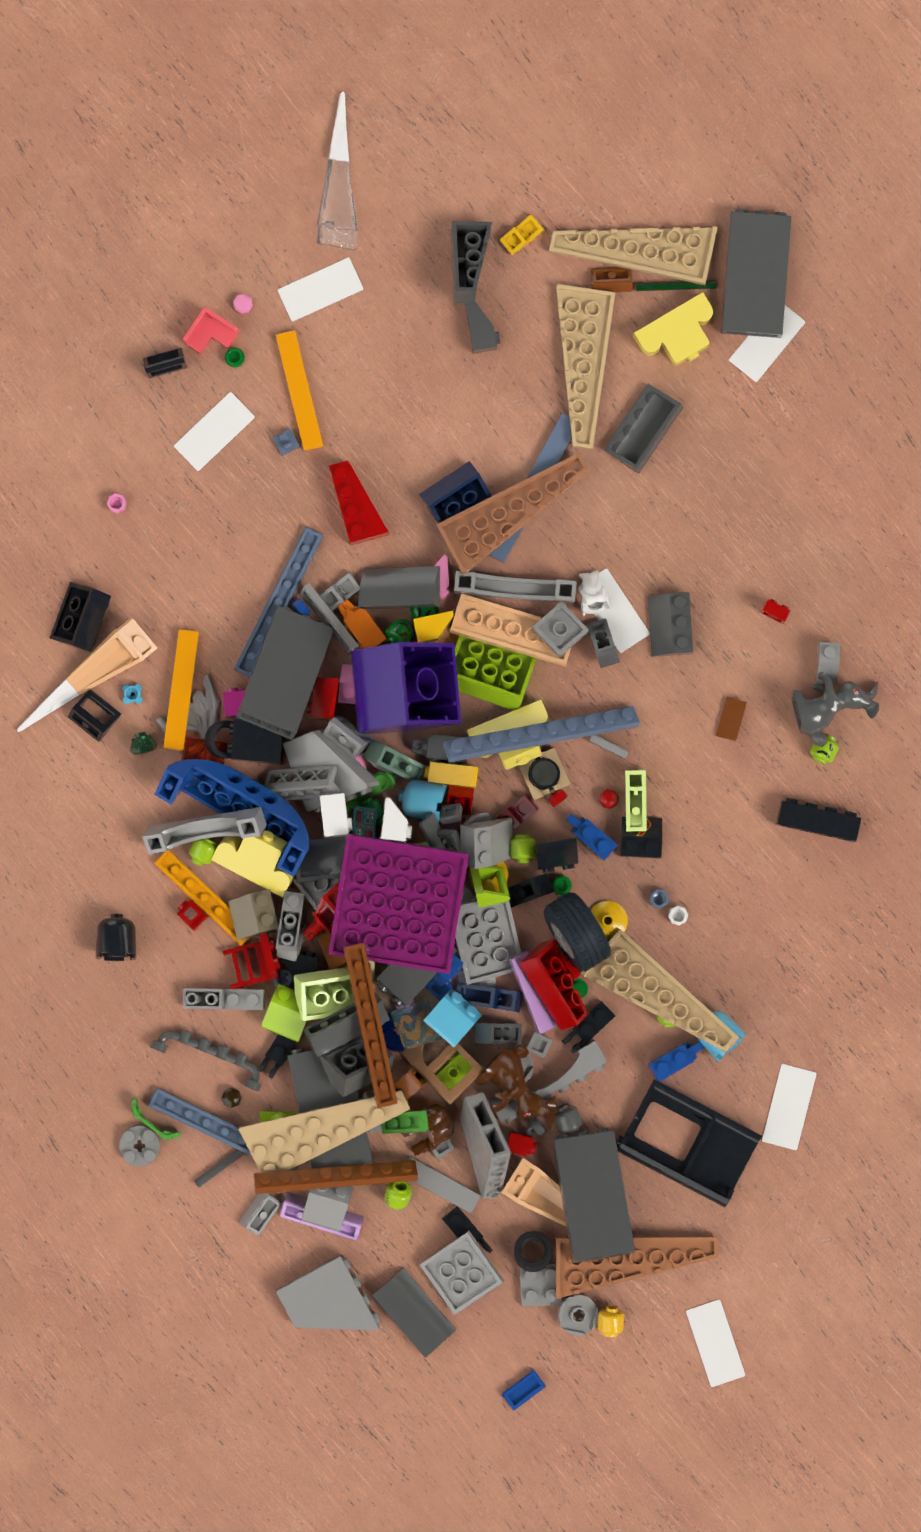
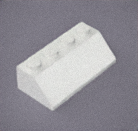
(395, 825)

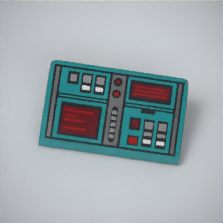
(364, 821)

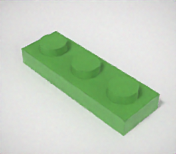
(407, 1122)

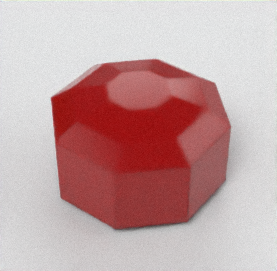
(557, 797)
(608, 799)

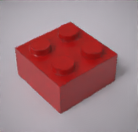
(775, 611)
(461, 795)

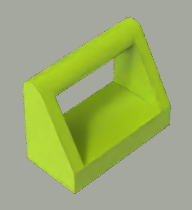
(486, 897)

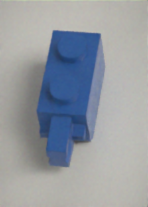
(591, 837)
(674, 1060)

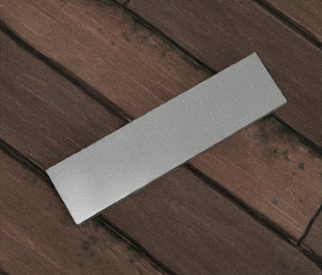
(329, 618)
(446, 1187)

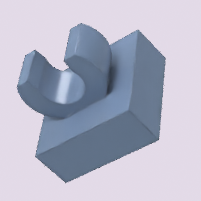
(286, 442)

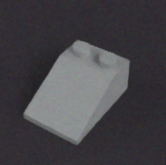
(486, 842)

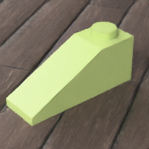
(636, 800)

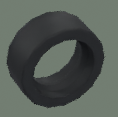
(209, 739)
(537, 1236)

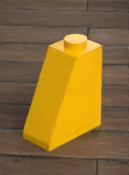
(452, 774)

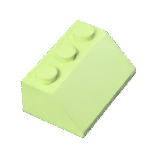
(322, 993)

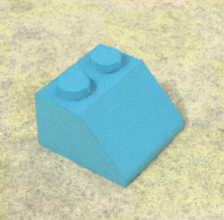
(452, 1017)

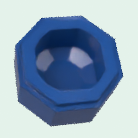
(300, 608)

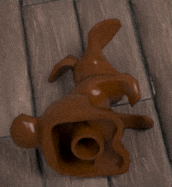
(508, 1074)

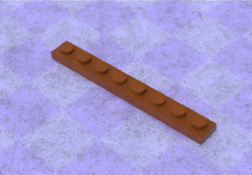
(370, 1025)
(335, 1176)

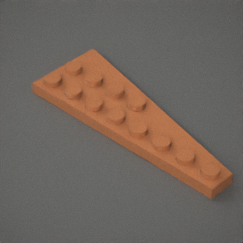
(490, 523)
(650, 1257)

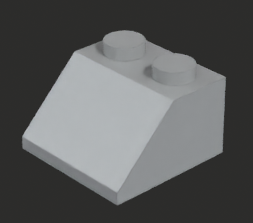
(327, 1207)

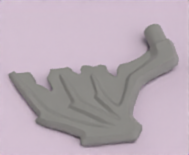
(202, 711)

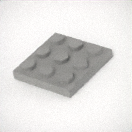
(461, 1272)

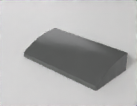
(643, 428)
(400, 588)
(323, 859)
(414, 1312)

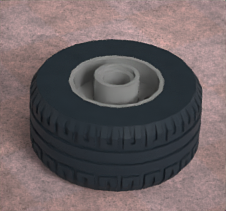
(577, 931)

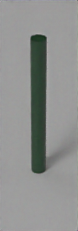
(674, 286)

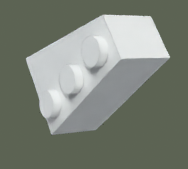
(335, 816)

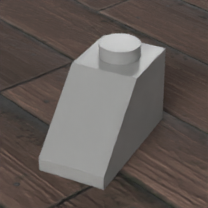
(828, 660)

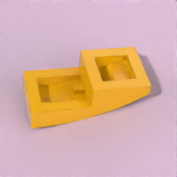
(522, 234)

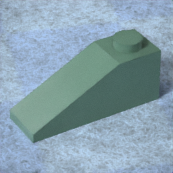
(394, 761)

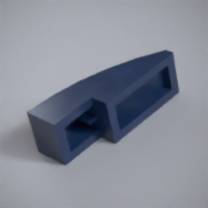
(490, 997)

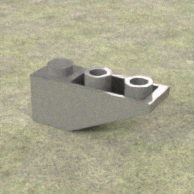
(290, 921)

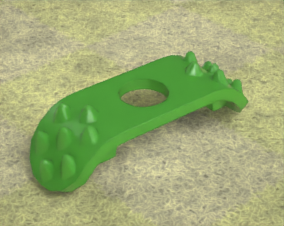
(385, 782)
(137, 1113)

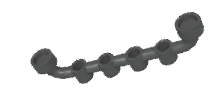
(204, 1046)

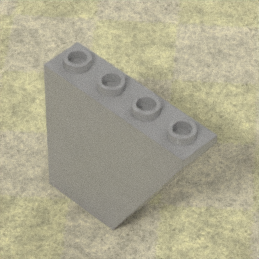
(317, 750)
(485, 1144)
(328, 1299)

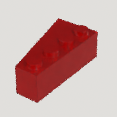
(356, 507)
(554, 984)

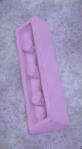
(540, 1015)
(294, 1207)

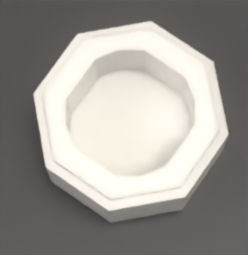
(678, 915)

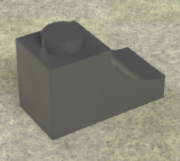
(603, 643)
(498, 1033)

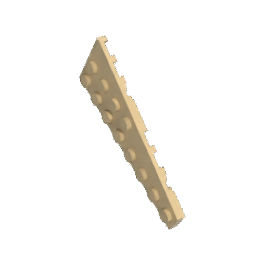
(662, 252)
(585, 332)
(647, 984)
(303, 1136)

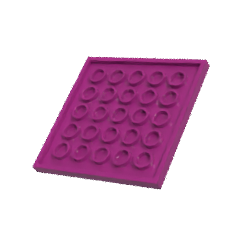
(399, 902)

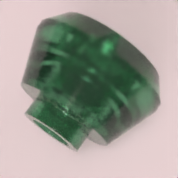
(142, 743)

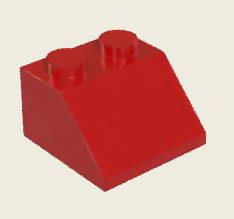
(324, 698)

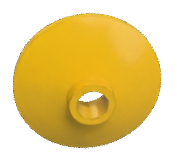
(615, 912)

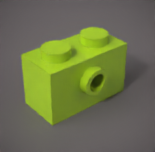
(454, 1070)

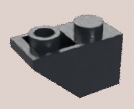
(304, 964)

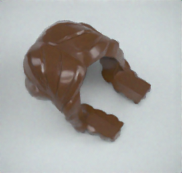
(439, 1126)

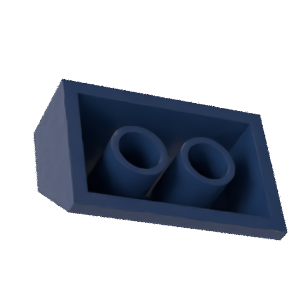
(455, 493)

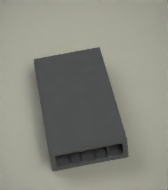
(756, 273)
(285, 672)
(315, 1092)
(593, 1195)

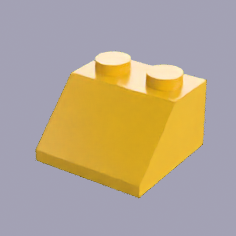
(432, 627)

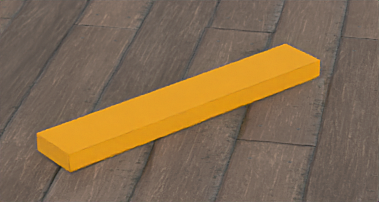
(299, 390)
(181, 690)
(197, 891)

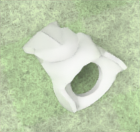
(592, 593)

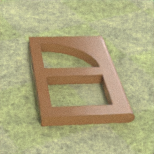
(416, 1059)

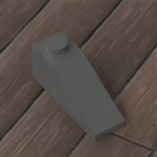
(481, 330)

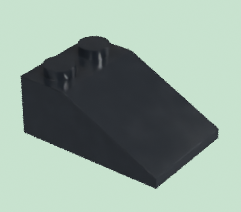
(556, 854)

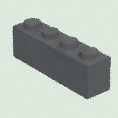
(338, 1028)

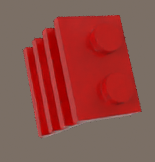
(266, 960)

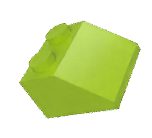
(284, 1015)

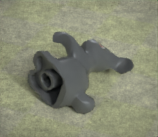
(818, 712)

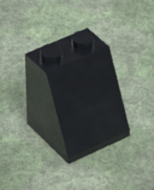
(255, 744)

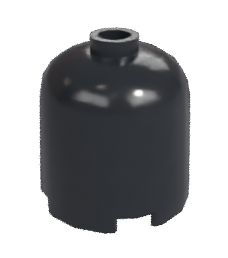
(116, 939)

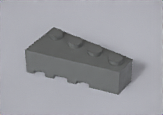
(468, 253)

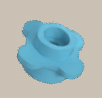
(127, 693)

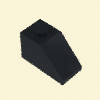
(530, 890)

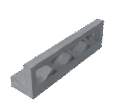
(300, 789)

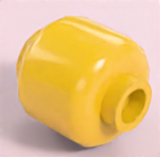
(611, 1321)

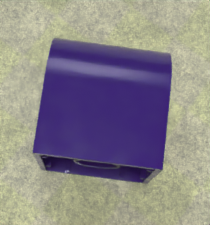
(405, 687)

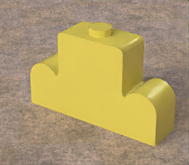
(678, 331)
(527, 715)
(255, 860)

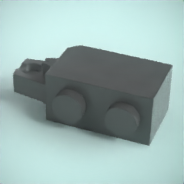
(434, 749)

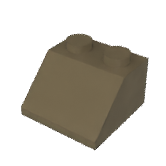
(253, 915)

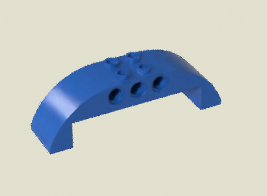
(232, 791)

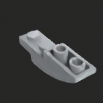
(224, 999)

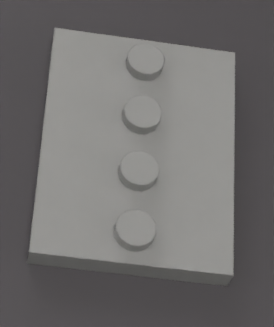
(486, 940)

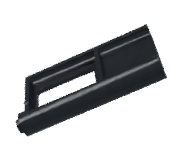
(714, 1157)

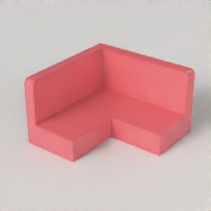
(208, 327)

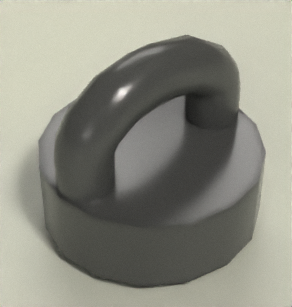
(535, 1127)

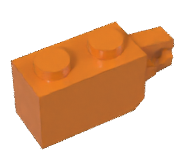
(361, 626)

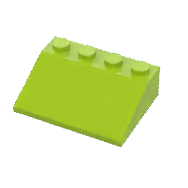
(492, 672)

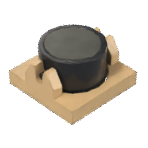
(544, 774)

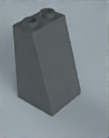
(404, 982)

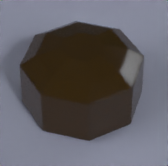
(231, 1097)

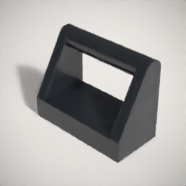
(164, 363)
(89, 722)

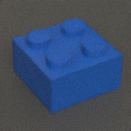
(444, 978)

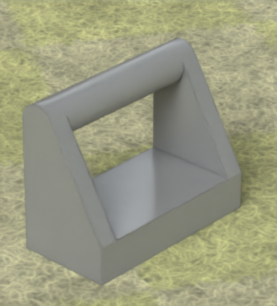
(346, 736)

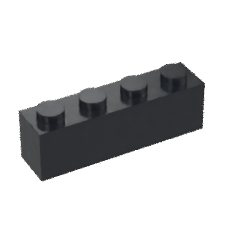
(818, 821)

